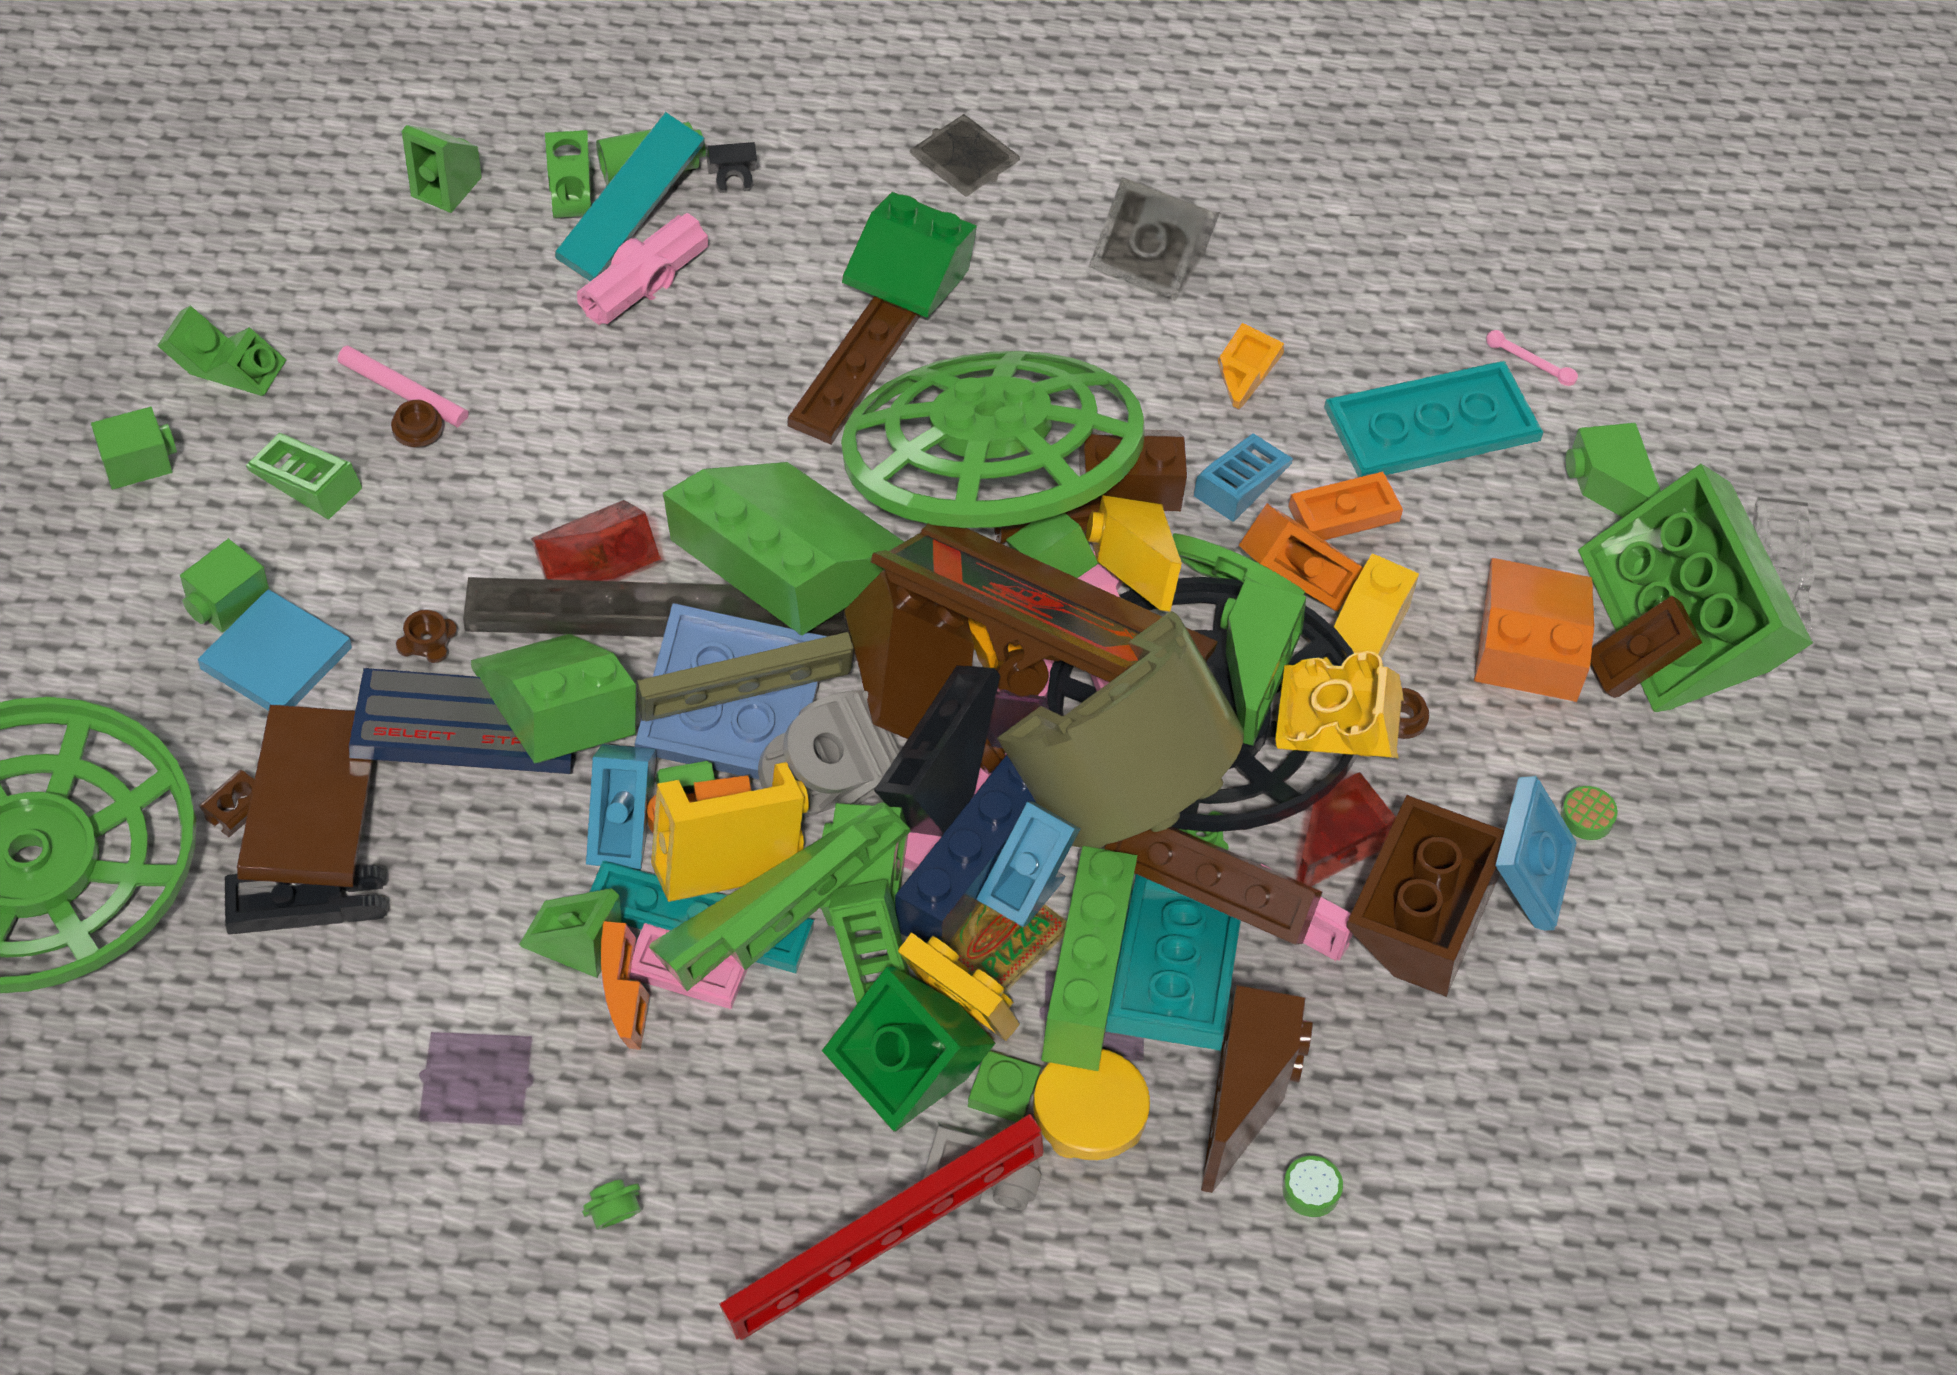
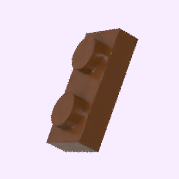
(1644, 647)

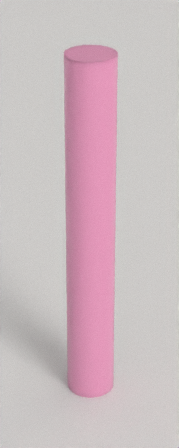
(400, 384)

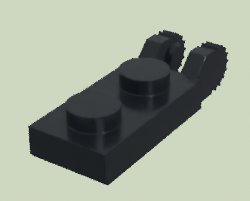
(281, 905)

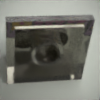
(1153, 238)

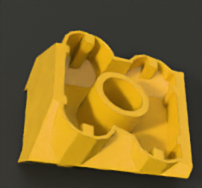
(1340, 707)

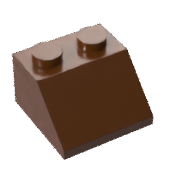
(1155, 477)

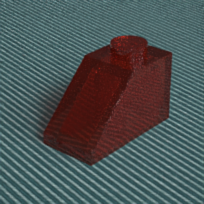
(598, 545)
(1343, 830)

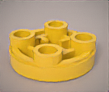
(1092, 1111)

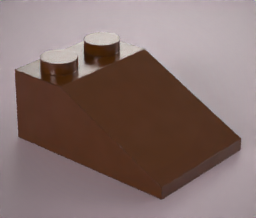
(904, 651)
(1258, 1058)

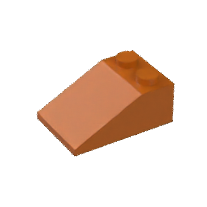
(1536, 630)

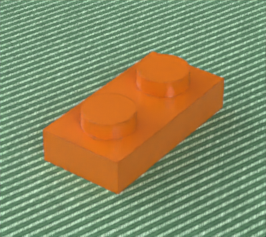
(1347, 506)

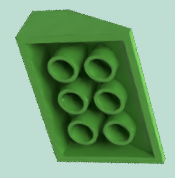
(777, 538)
(1706, 554)

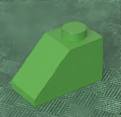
(440, 166)
(1612, 467)

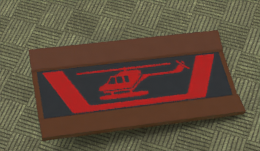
(1023, 601)

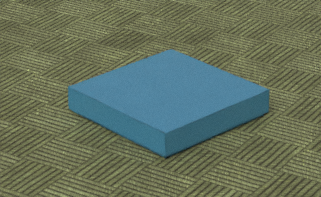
(274, 652)
(1536, 853)

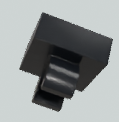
(732, 160)

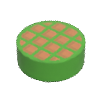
(1589, 812)

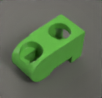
(568, 174)

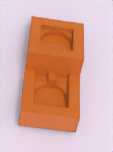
(624, 998)

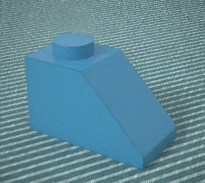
(618, 804)

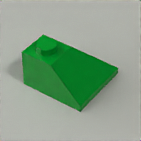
(906, 1047)

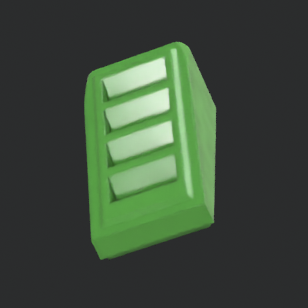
(326, 494)
(860, 909)

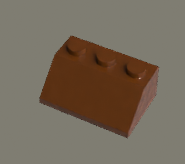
(1427, 893)

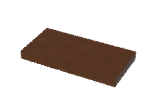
(305, 800)

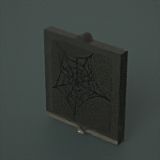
(964, 155)

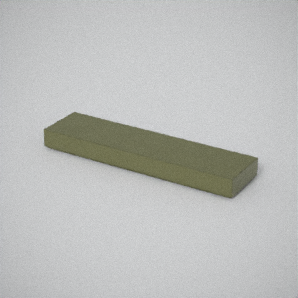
(744, 677)

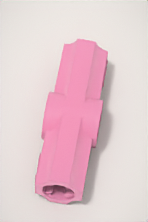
(642, 269)

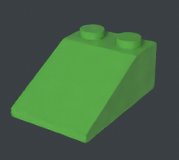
(560, 695)

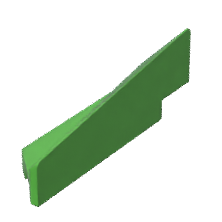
(779, 900)

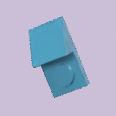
(1029, 864)

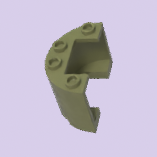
(1135, 745)

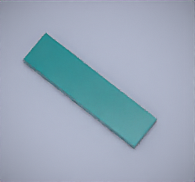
(629, 197)
(645, 902)

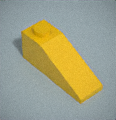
(1136, 547)
(1376, 606)

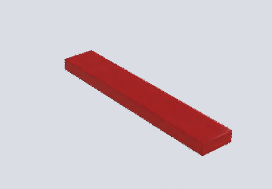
(882, 1228)

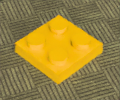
(977, 994)

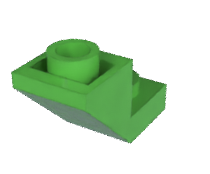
(205, 352)

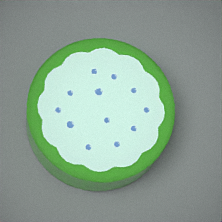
(1312, 1186)

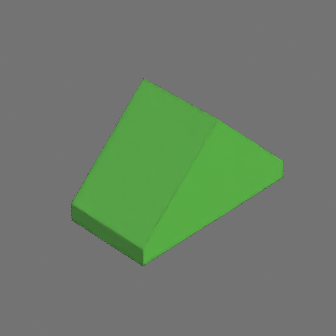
(572, 929)

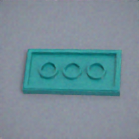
(1433, 420)
(1173, 969)

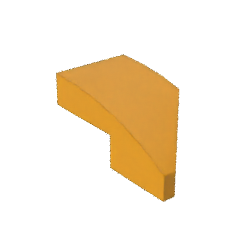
(1247, 362)

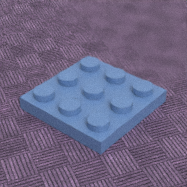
(731, 732)

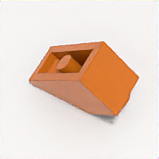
(1301, 557)

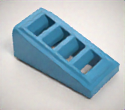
(1231, 501)

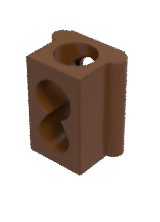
(226, 797)

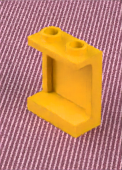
(725, 838)

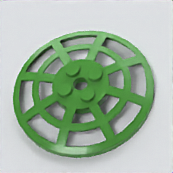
(987, 421)
(71, 842)

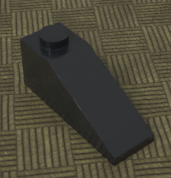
(943, 755)

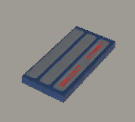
(437, 722)

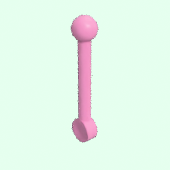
(1566, 376)

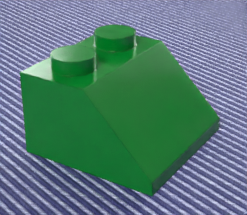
(911, 254)

